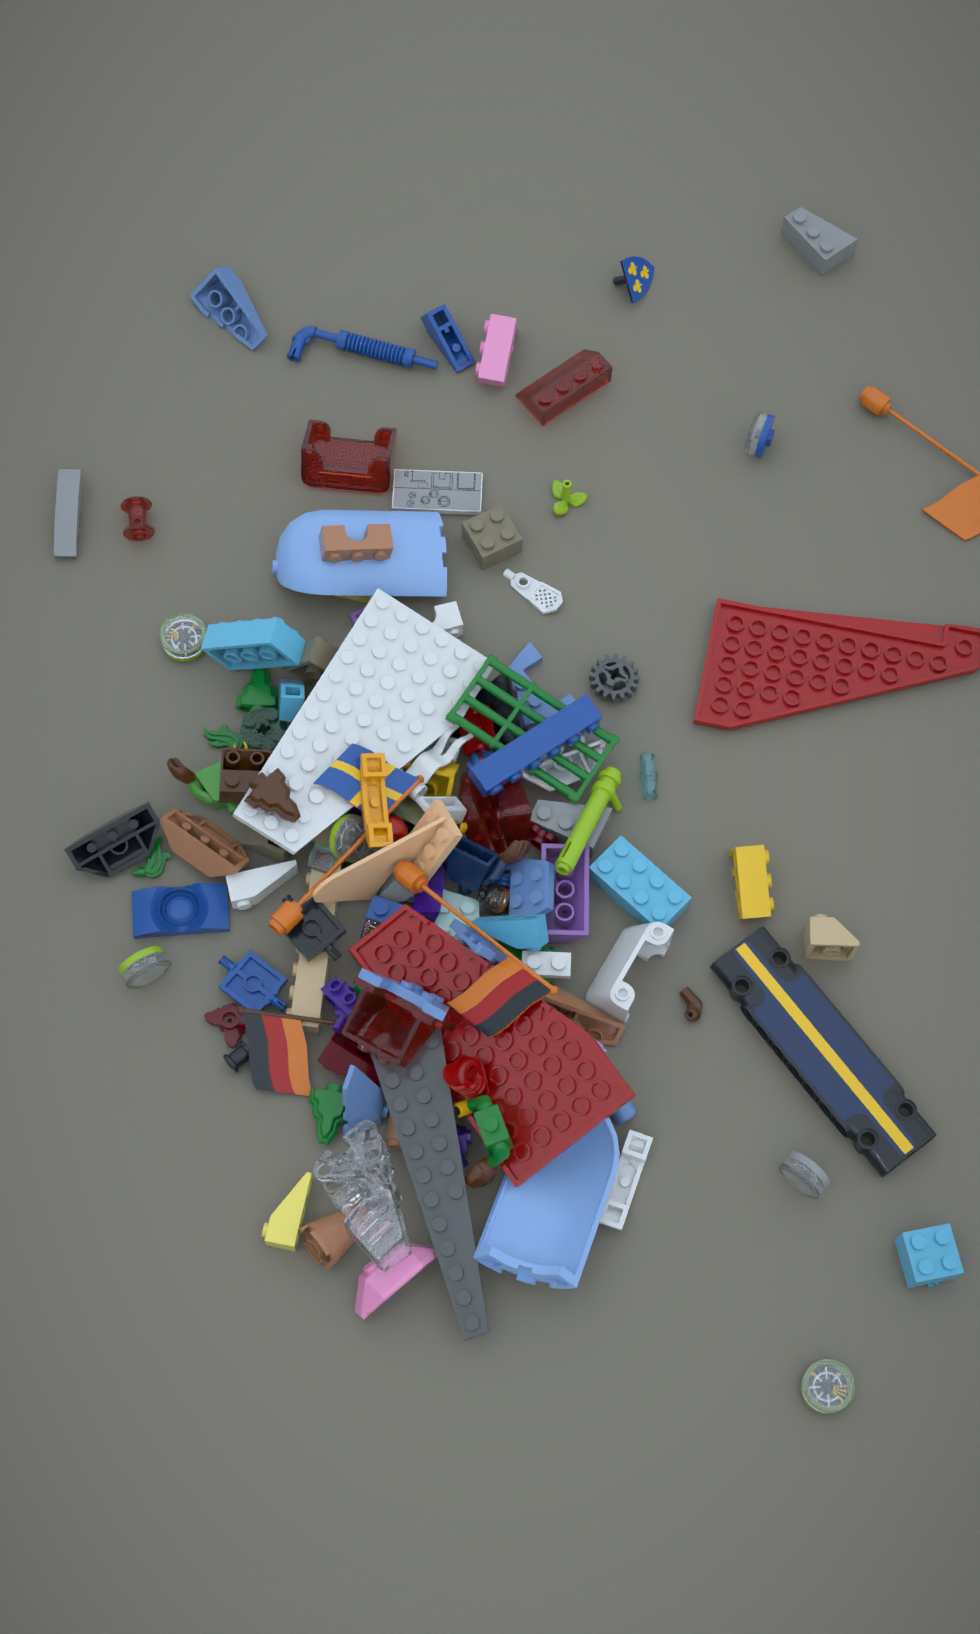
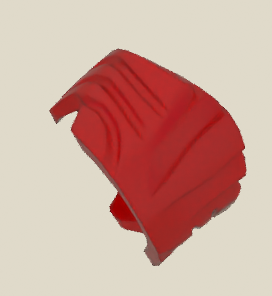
(466, 1076)

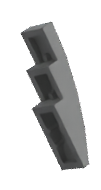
(67, 512)

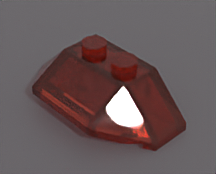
(480, 817)

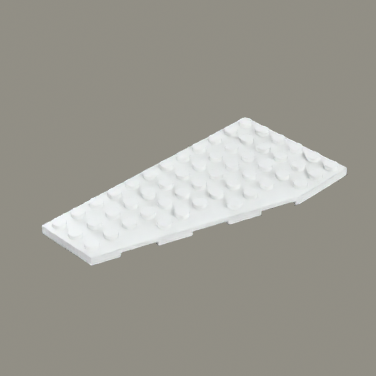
(380, 692)

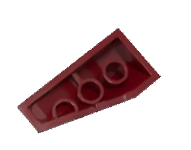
(342, 1052)

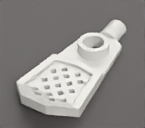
(531, 592)

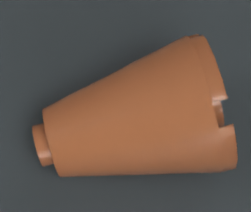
(327, 1239)

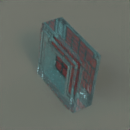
(321, 859)

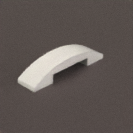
(626, 1179)

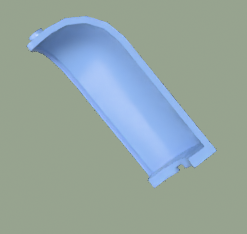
(411, 570)
(553, 1217)

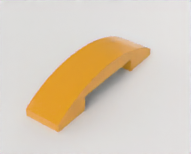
(374, 800)

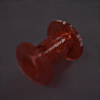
(138, 528)

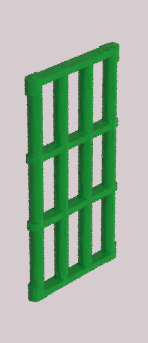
(519, 706)

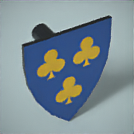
(637, 276)

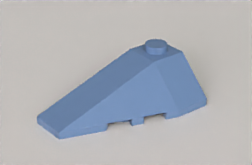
(228, 303)
(362, 1100)

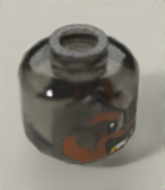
(494, 900)

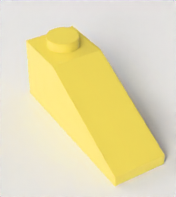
(288, 1217)

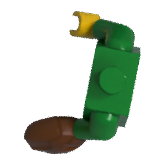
(494, 1136)

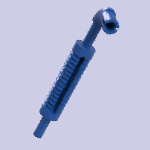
(361, 345)

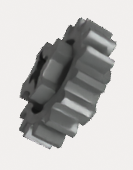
(611, 668)

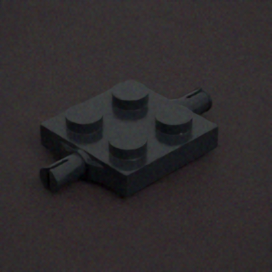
(315, 931)

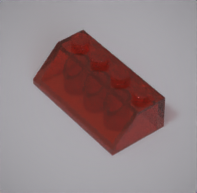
(566, 385)

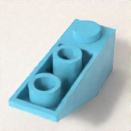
(290, 698)

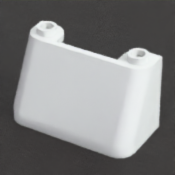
(608, 989)

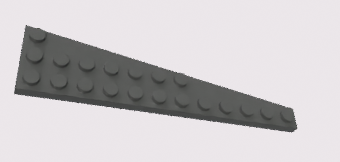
(429, 1140)

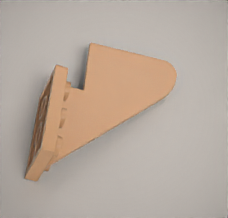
(425, 847)

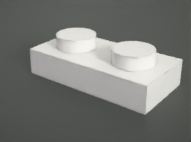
(548, 963)

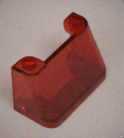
(347, 462)

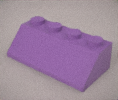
(571, 898)

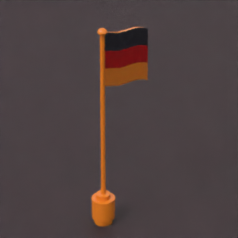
(500, 992)

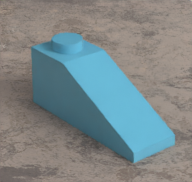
(518, 931)

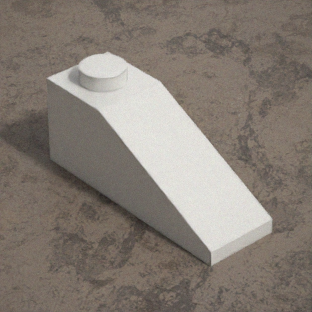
(254, 885)

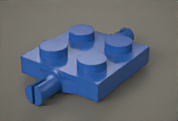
(253, 983)

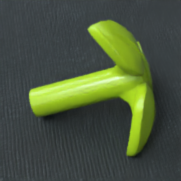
(563, 492)

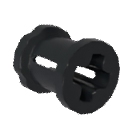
(237, 1057)

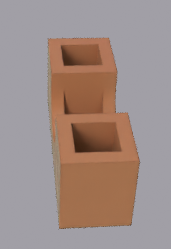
(337, 546)

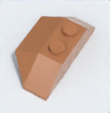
(203, 844)

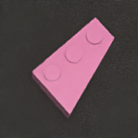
(496, 350)

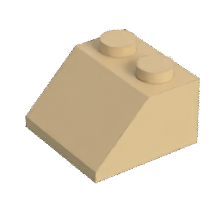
(828, 940)

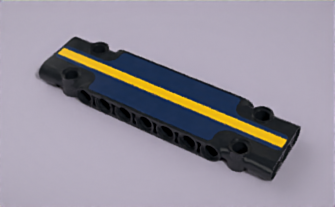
(823, 1051)

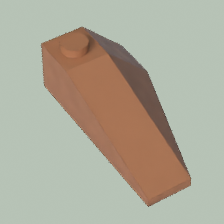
(598, 1023)

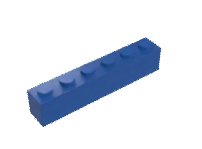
(535, 745)

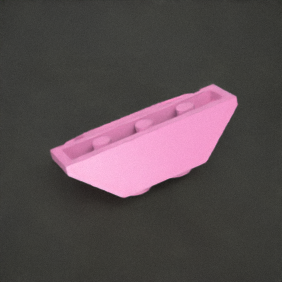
(376, 1286)

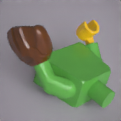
(203, 783)

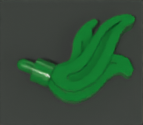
(223, 738)
(155, 862)

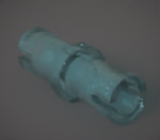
(648, 776)

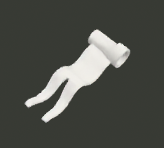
(432, 760)

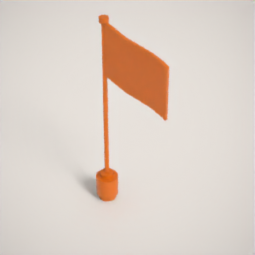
(959, 508)

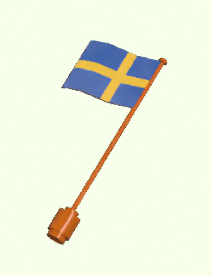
(344, 780)

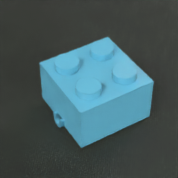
(928, 1256)

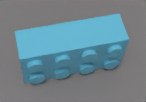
(253, 644)
(638, 885)

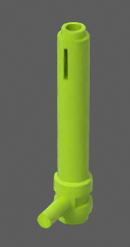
(602, 792)

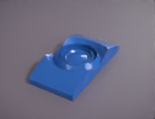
(180, 910)

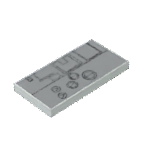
(437, 491)

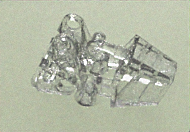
(375, 1221)

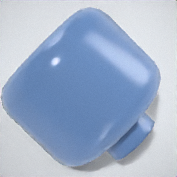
(624, 1113)

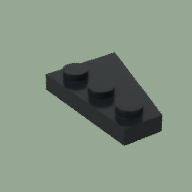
(501, 707)

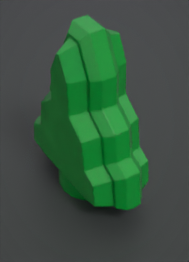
(258, 692)
(328, 1111)

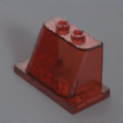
(390, 1025)

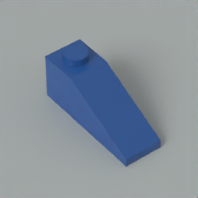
(447, 337)

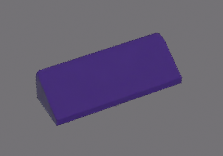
(426, 903)

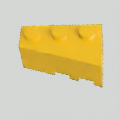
(752, 881)

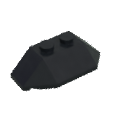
(116, 843)

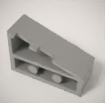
(818, 240)
(561, 818)

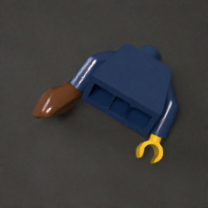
(477, 866)

